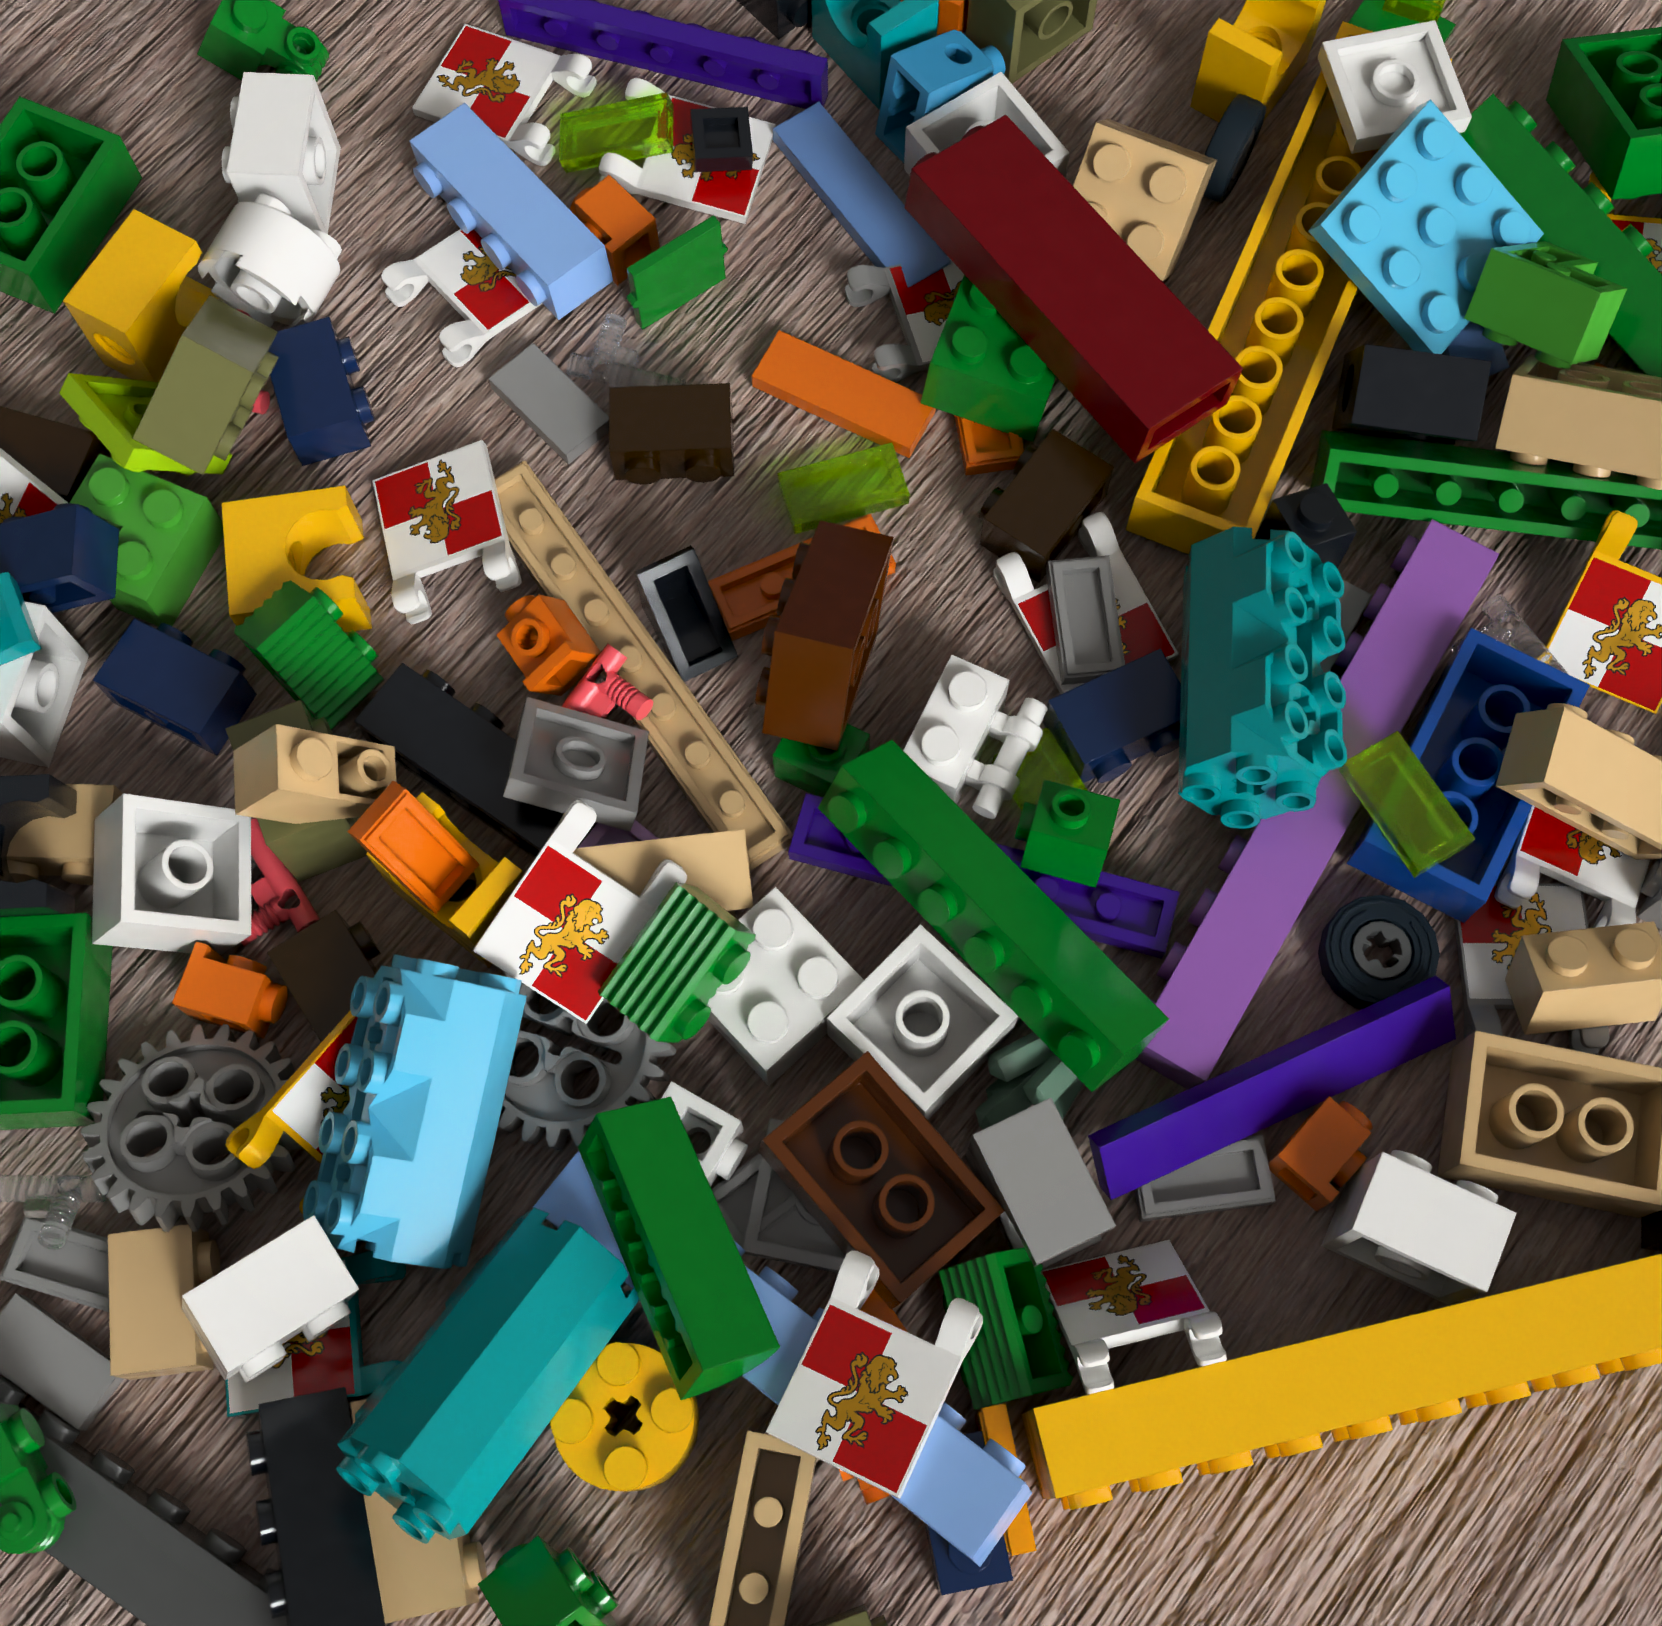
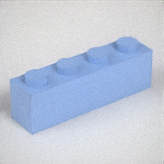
(512, 211)

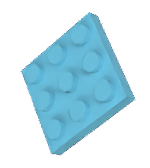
(1421, 228)

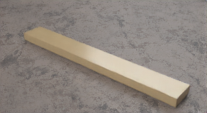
(677, 723)

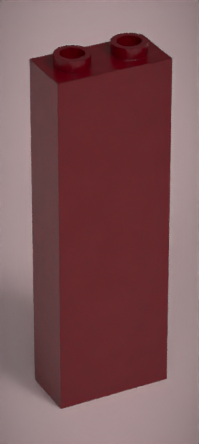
(1071, 287)

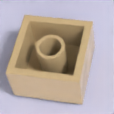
(1144, 190)

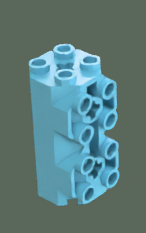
(421, 1114)

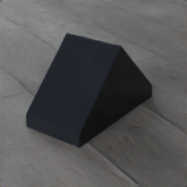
(684, 613)

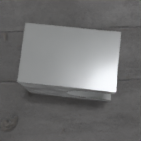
(1041, 1185)

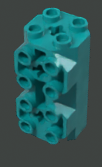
(1253, 694)
(486, 1377)

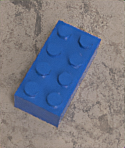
(1462, 749)

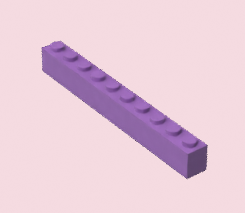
(1287, 853)

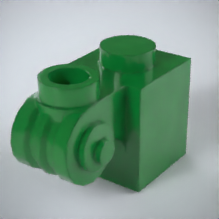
(255, 35)
(30, 1499)

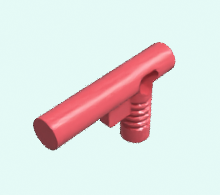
(600, 698)
(274, 891)

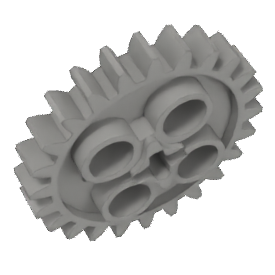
(547, 1096)
(187, 1125)

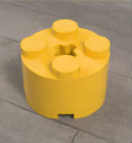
(628, 1459)

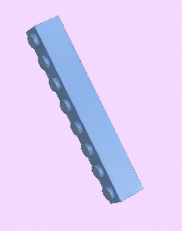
(955, 1485)

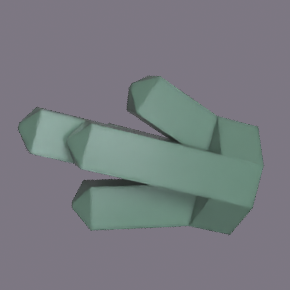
(1026, 1076)

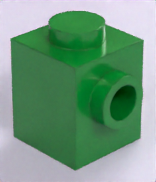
(815, 767)
(1067, 832)

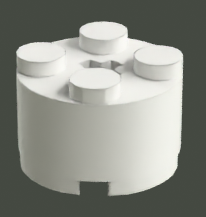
(271, 263)

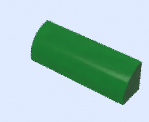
(676, 1246)

